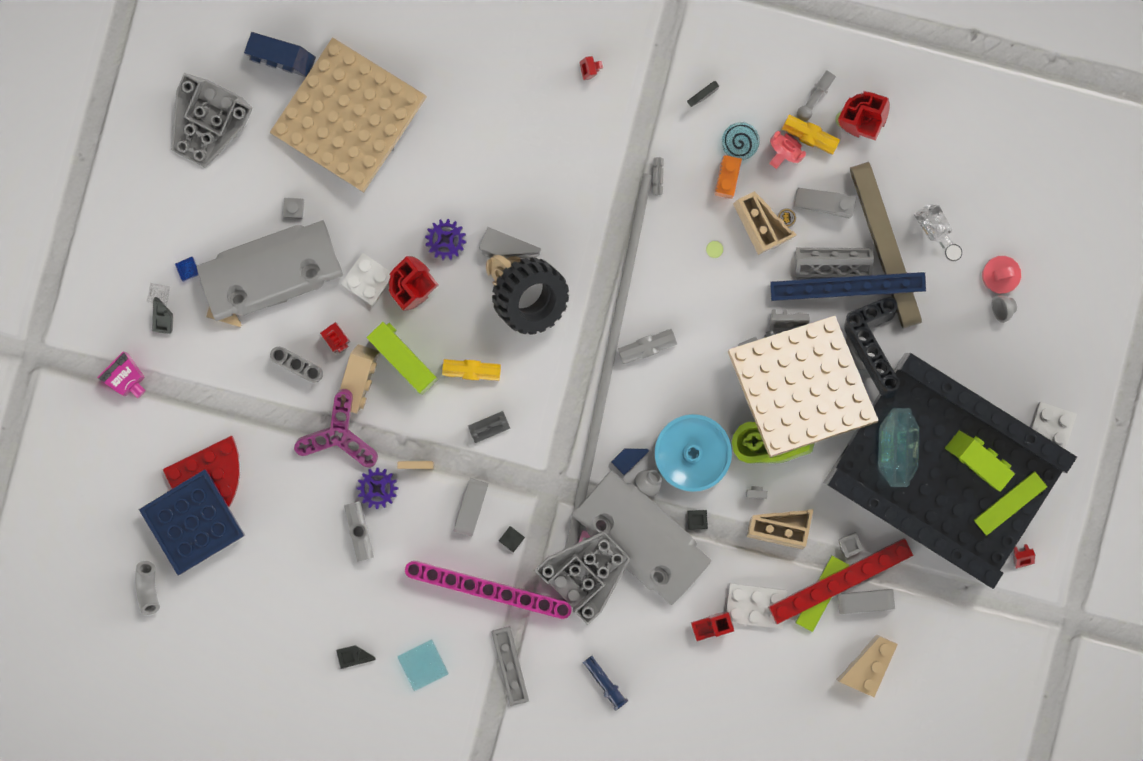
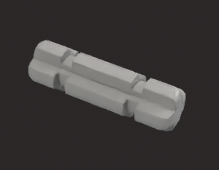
(657, 189)

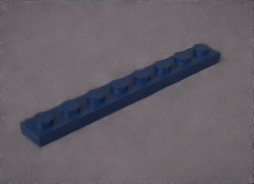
(848, 286)

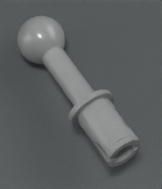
(805, 112)

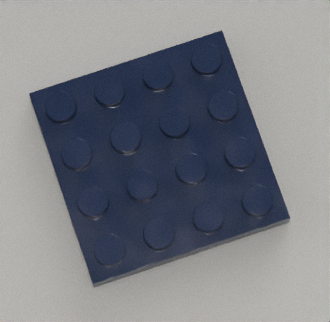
(191, 522)

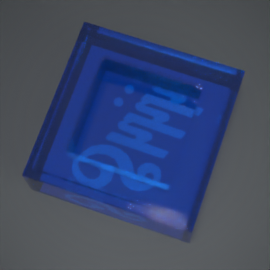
(187, 268)

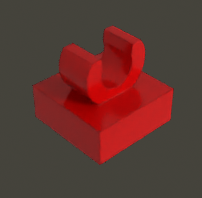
(589, 67)
(1024, 557)

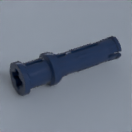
(610, 690)

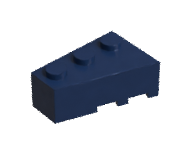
(279, 54)

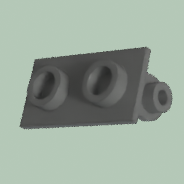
(489, 427)

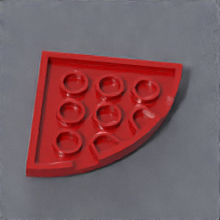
(219, 460)

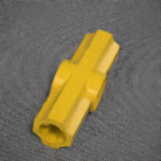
(810, 134)
(471, 370)

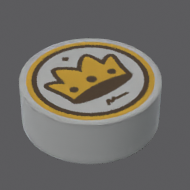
(787, 216)

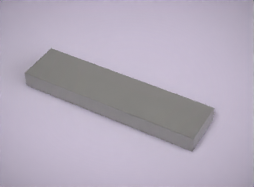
(510, 666)

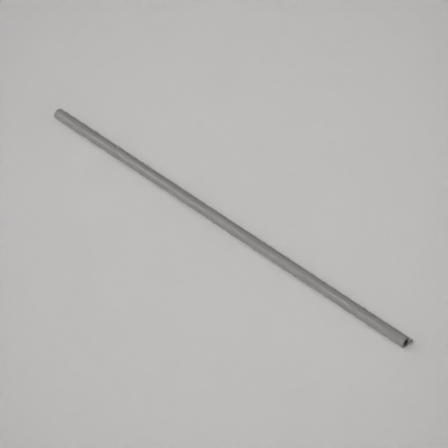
(610, 353)

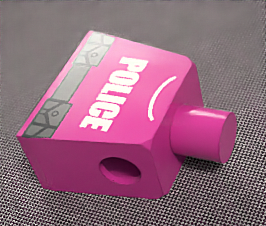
(123, 376)

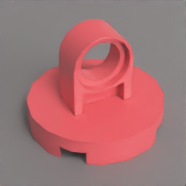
(786, 148)
(1001, 274)

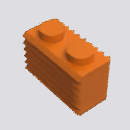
(728, 176)

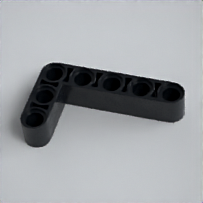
(870, 345)

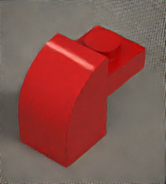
(712, 626)

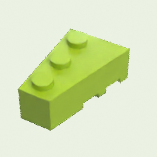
(981, 460)

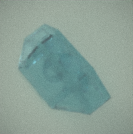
(898, 447)

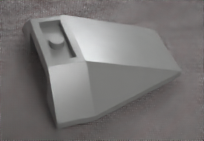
(206, 119)
(586, 573)

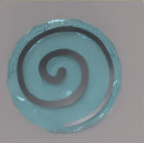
(740, 140)

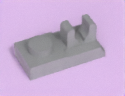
(787, 321)

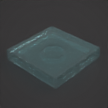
(423, 665)

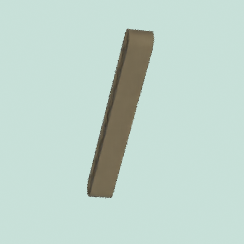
(883, 239)

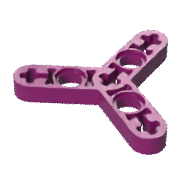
(341, 427)

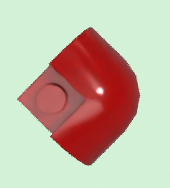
(864, 115)
(411, 283)

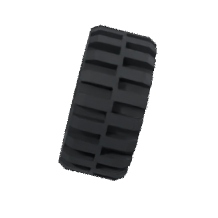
(516, 281)

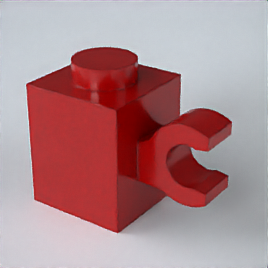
(335, 338)

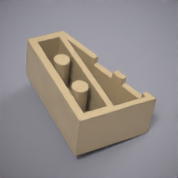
(762, 223)
(358, 375)
(782, 528)
(870, 666)

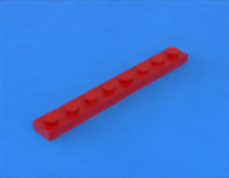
(840, 581)

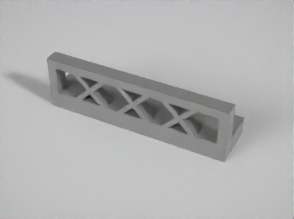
(834, 258)

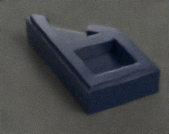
(628, 458)

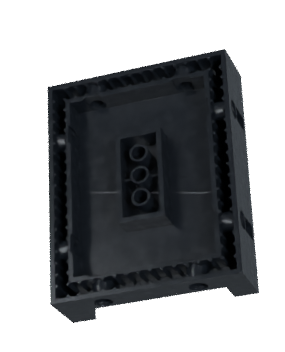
(945, 492)

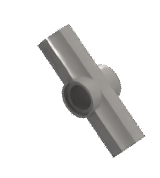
(647, 346)
(356, 518)

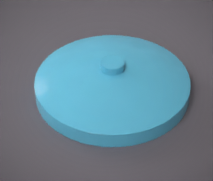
(693, 453)

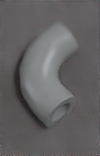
(146, 588)

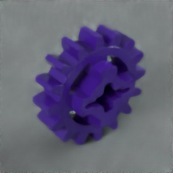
(438, 245)
(371, 494)

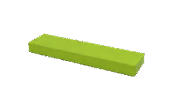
(1010, 503)
(811, 616)

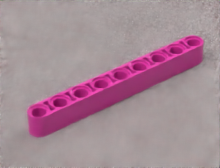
(478, 590)

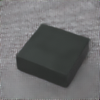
(697, 519)
(511, 539)

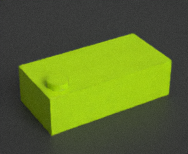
(402, 357)

